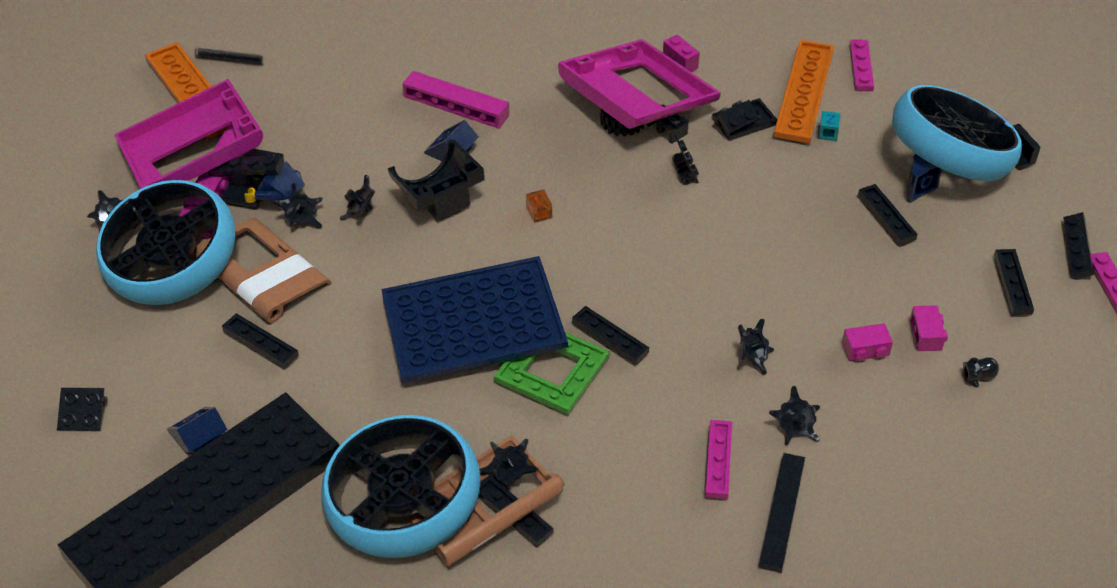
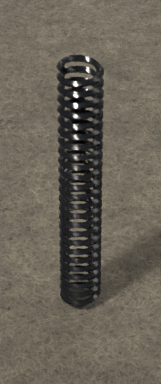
(229, 55)

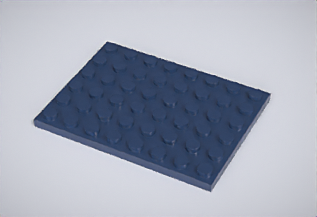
(473, 319)

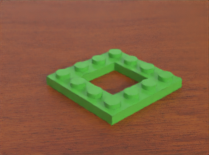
(563, 398)

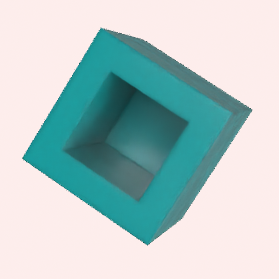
(829, 126)

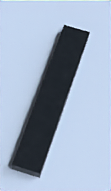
(782, 513)

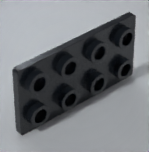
(240, 184)

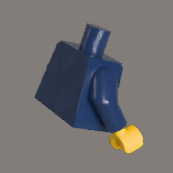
(276, 186)

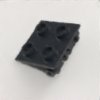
(683, 164)
(81, 409)

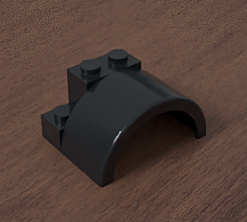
(447, 186)

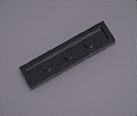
(249, 166)
(887, 214)
(1078, 246)
(1014, 282)
(610, 335)
(260, 340)
(499, 497)

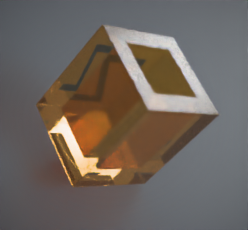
(539, 206)

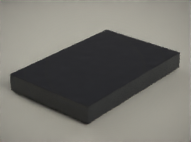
(766, 121)

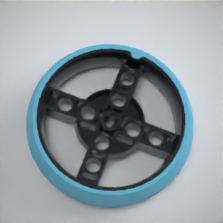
(956, 133)
(165, 242)
(400, 486)

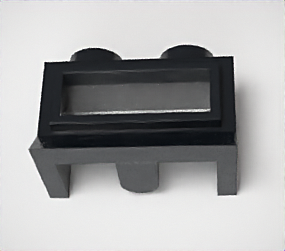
(674, 123)

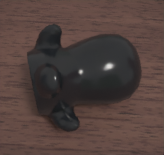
(980, 369)

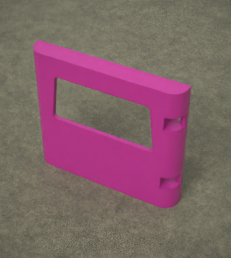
(622, 100)
(184, 125)

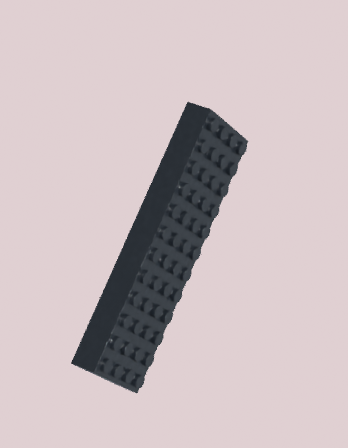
(202, 500)

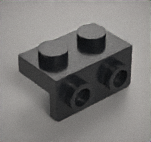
(737, 117)
(1030, 148)

